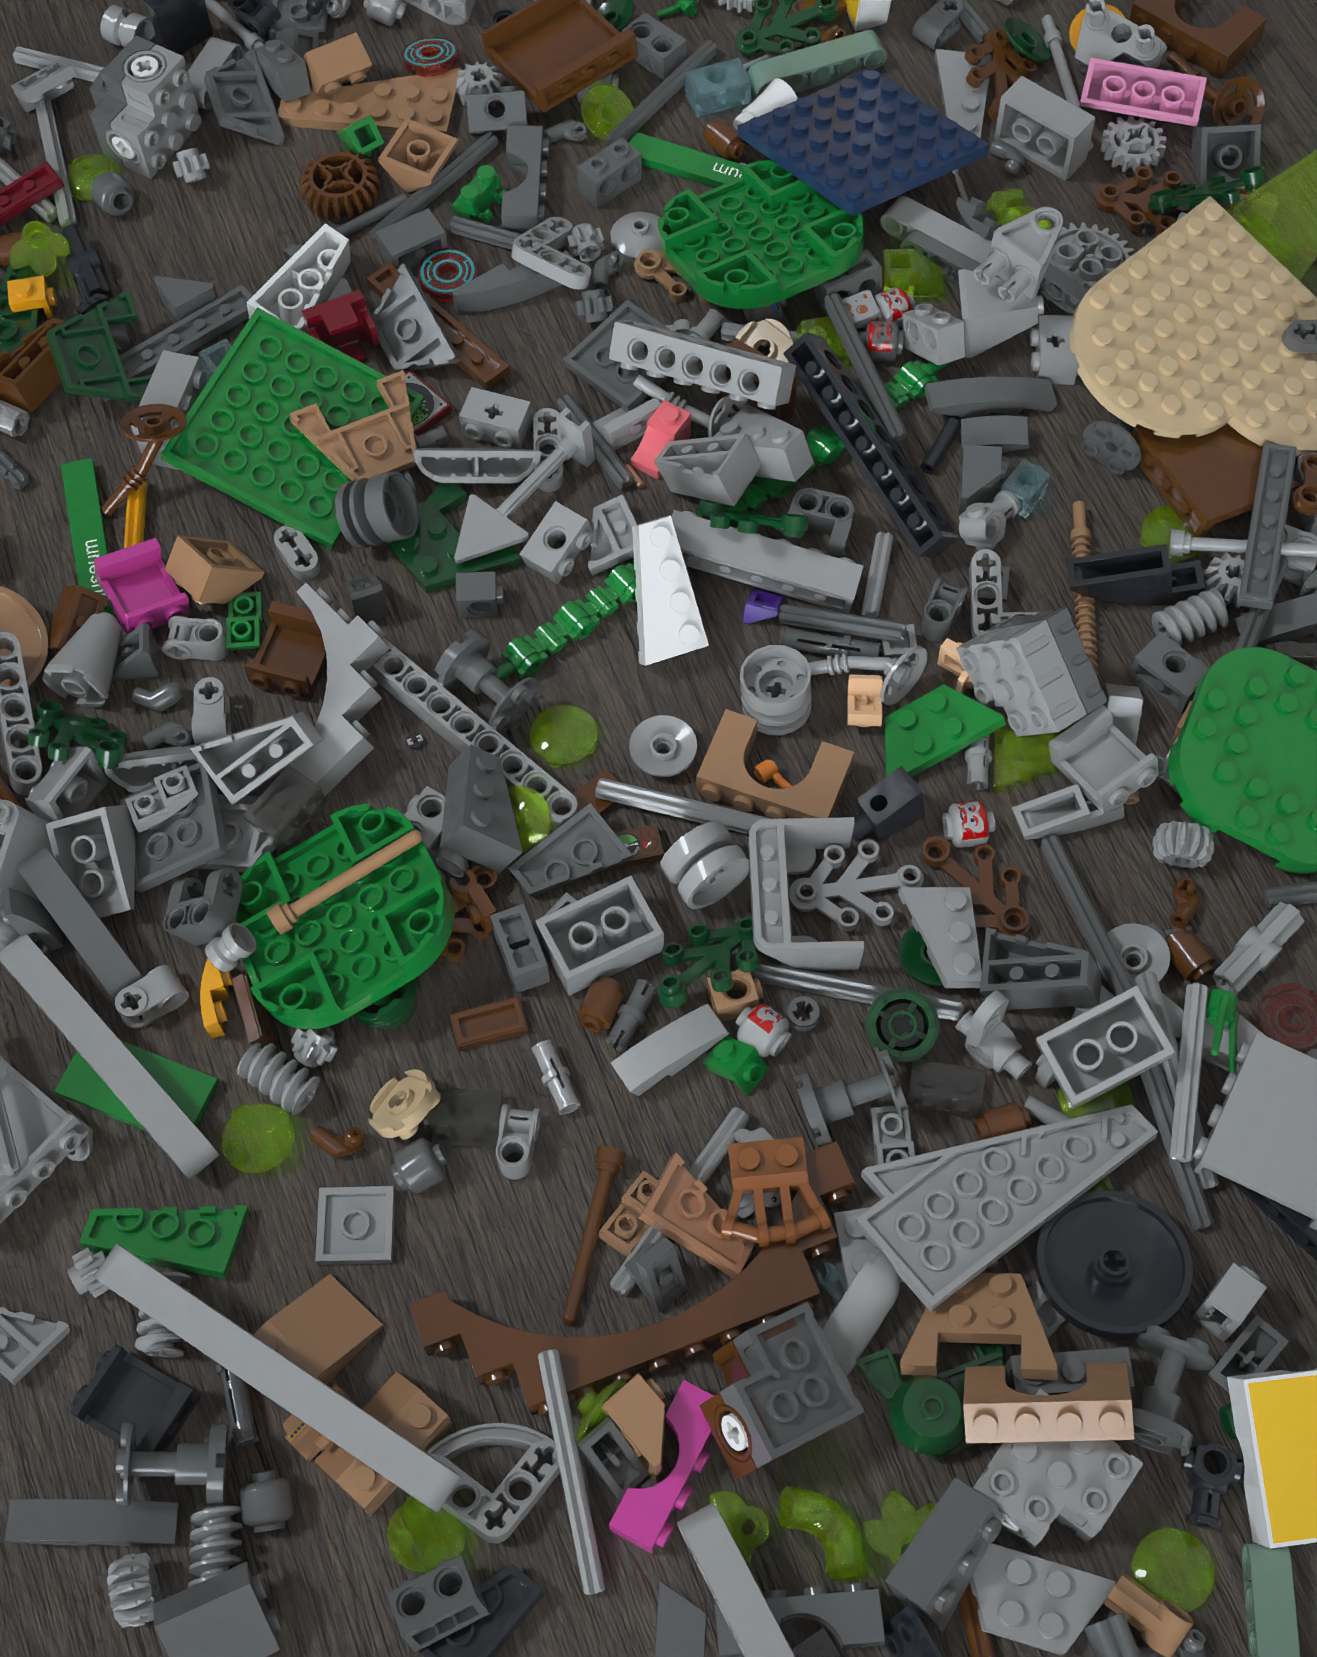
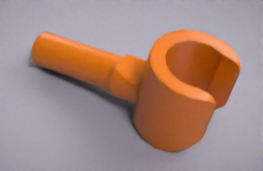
(768, 770)

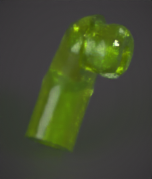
(1001, 199)

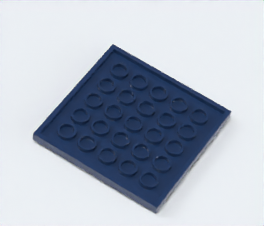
(862, 141)

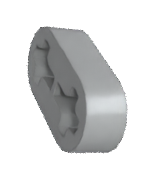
(292, 555)

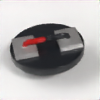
(414, 740)

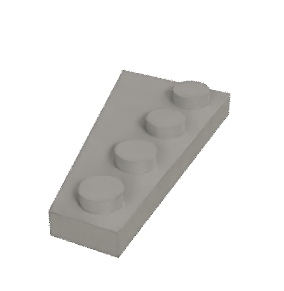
(959, 99)

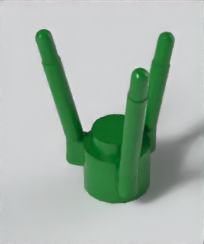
(1221, 1013)

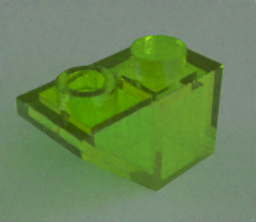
(911, 273)

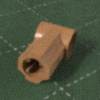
(1159, 1621)

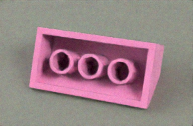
(1143, 91)

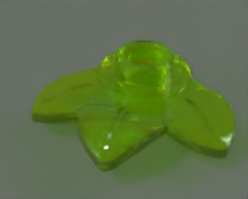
(40, 252)
(734, 1514)
(897, 1526)

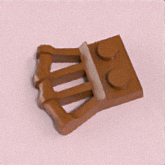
(765, 1168)

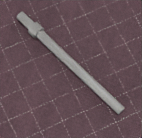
(251, 40)
(1054, 42)

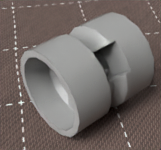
(122, 25)

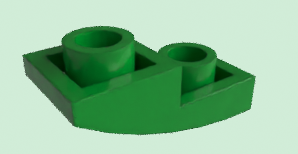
(245, 621)

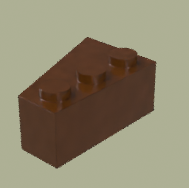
(29, 370)

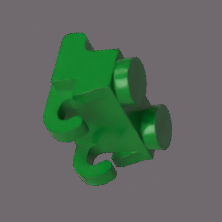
(479, 195)

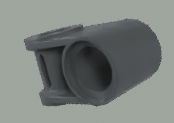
(939, 23)
(944, 606)

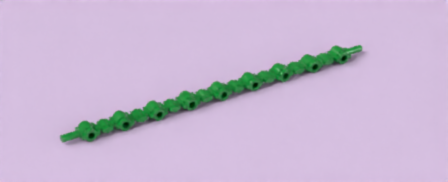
(579, 619)

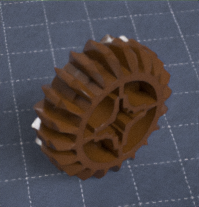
(339, 176)

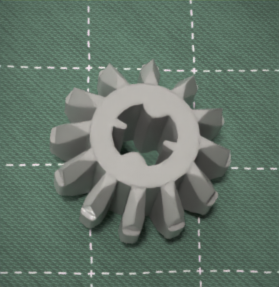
(478, 77)
(1226, 577)
(1183, 844)
(133, 1589)

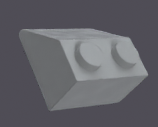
(68, 786)

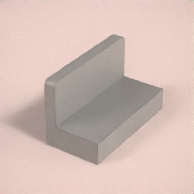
(624, 427)

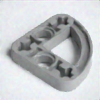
(489, 1504)

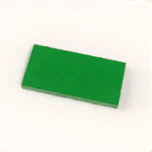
(185, 1086)

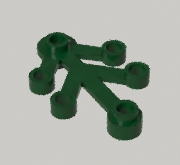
(783, 27)
(1216, 187)
(748, 522)
(81, 729)
(673, 988)

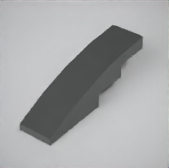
(501, 288)
(990, 394)
(1287, 620)
(91, 1522)

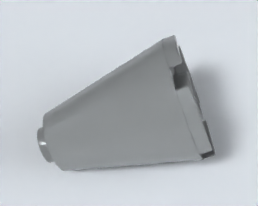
(86, 662)

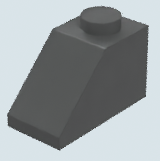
(979, 474)

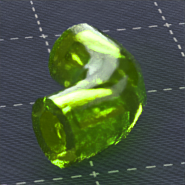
(830, 1525)

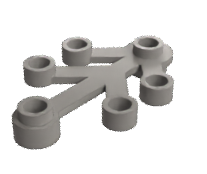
(850, 887)

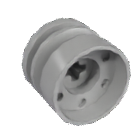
(776, 689)

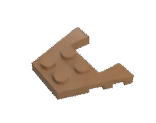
(370, 444)
(985, 1310)

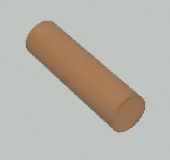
(636, 479)

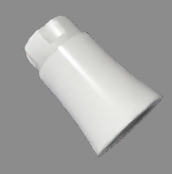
(774, 96)

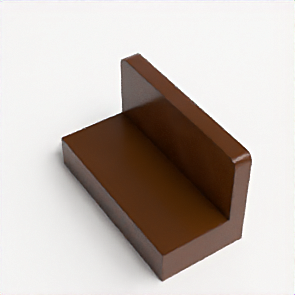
(72, 611)

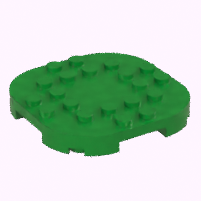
(758, 238)
(1252, 755)
(358, 939)

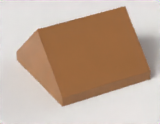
(416, 154)

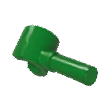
(685, 6)

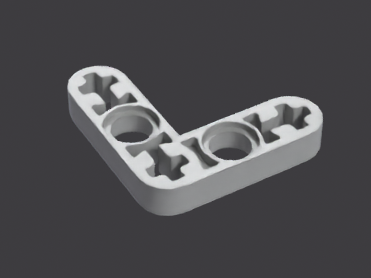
(539, 252)
(994, 573)

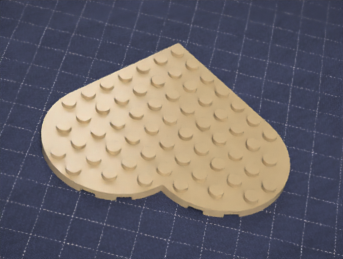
(1195, 337)

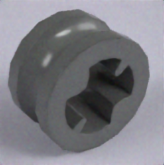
(807, 1003)

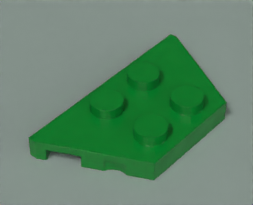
(935, 729)

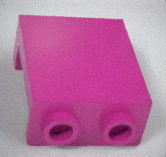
(140, 586)

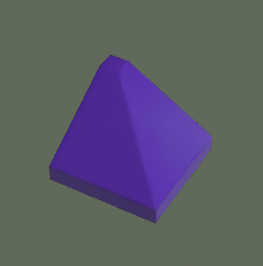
(762, 606)

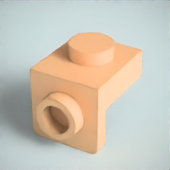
(950, 660)
(864, 700)

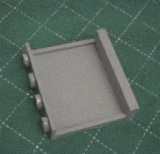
(1267, 1126)
(40, 1133)

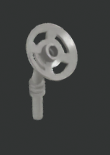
(711, 422)
(899, 672)

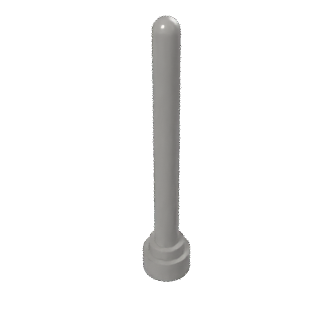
(1183, 542)

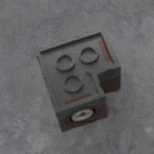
(778, 1391)

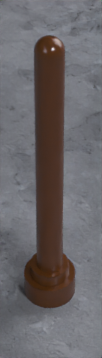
(608, 1163)

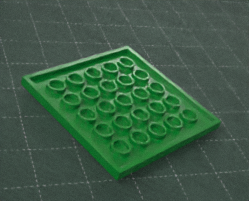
(243, 431)

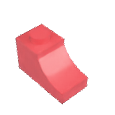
(664, 425)

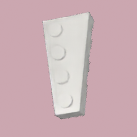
(305, 278)
(664, 596)

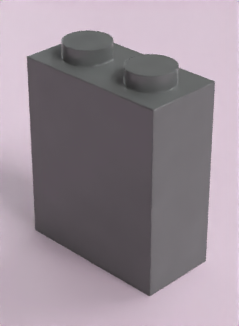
(219, 1618)

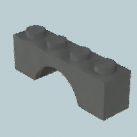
(526, 155)
(849, 1615)

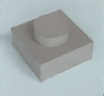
(895, 649)

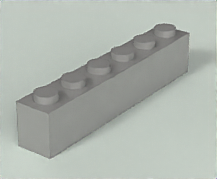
(767, 562)

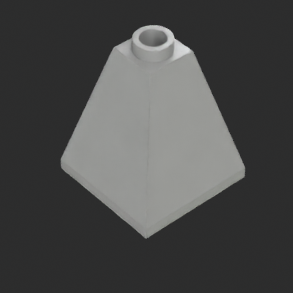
(989, 317)

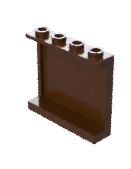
(557, 49)
(1203, 475)

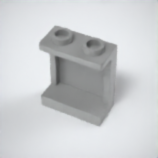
(1102, 760)

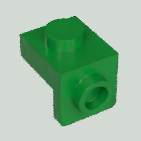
(737, 1063)

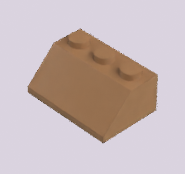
(405, 1411)

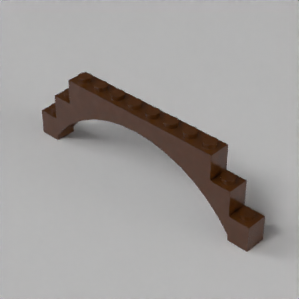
(765, 1289)

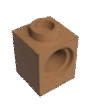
(729, 1008)

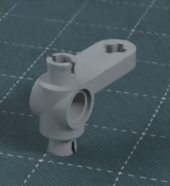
(991, 1040)

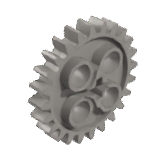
(1088, 253)

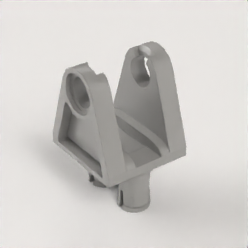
(1021, 254)

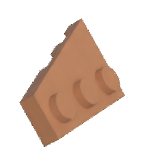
(692, 1219)

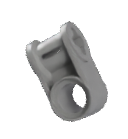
(191, 639)
(210, 711)
(153, 995)
(517, 1134)

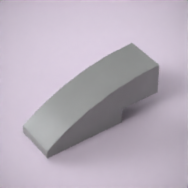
(1061, 814)
(669, 1049)

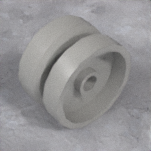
(705, 865)

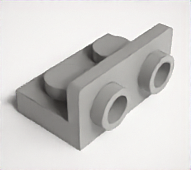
(47, 82)

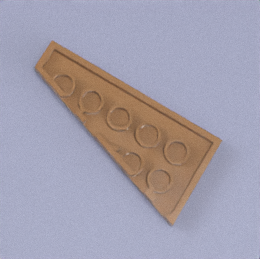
(388, 101)

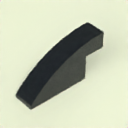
(1135, 577)

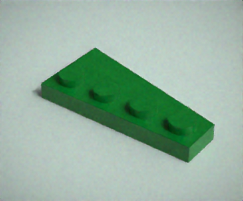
(173, 1238)

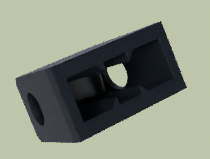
(889, 807)

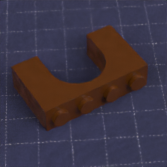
(1210, 48)

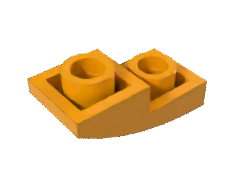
(212, 995)

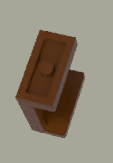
(290, 653)

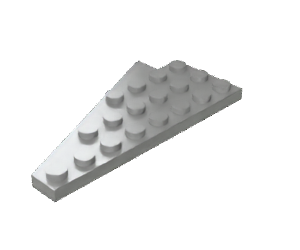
(971, 1203)

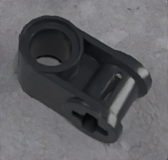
(255, 14)

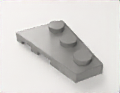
(949, 931)

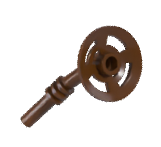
(1232, 104)
(151, 430)

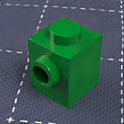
(361, 137)

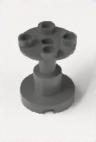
(1112, 445)
(468, 666)
(836, 1101)
(1159, 1405)
(189, 1465)

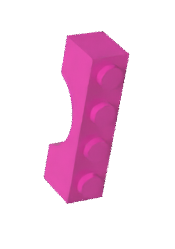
(646, 1512)

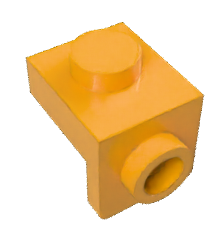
(31, 294)

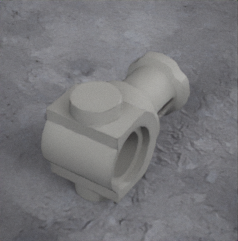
(985, 523)

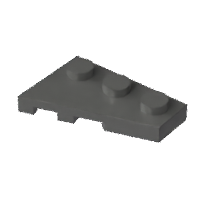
(570, 853)

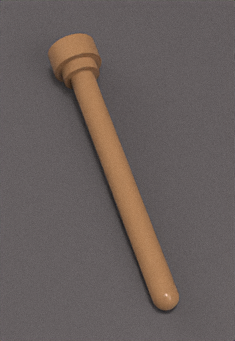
(286, 915)

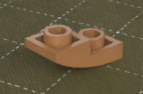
(624, 1227)

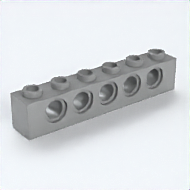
(774, 375)

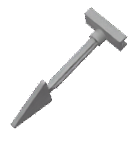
(489, 528)

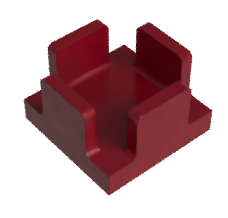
(342, 324)

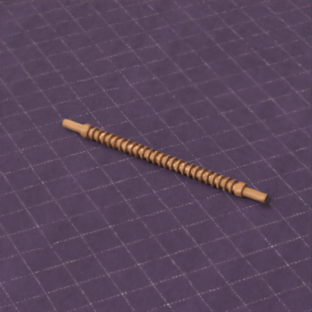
(1085, 617)

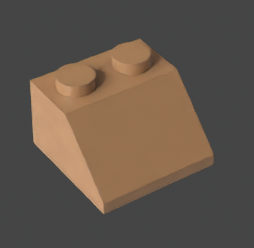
(337, 64)
(211, 569)
(641, 1420)

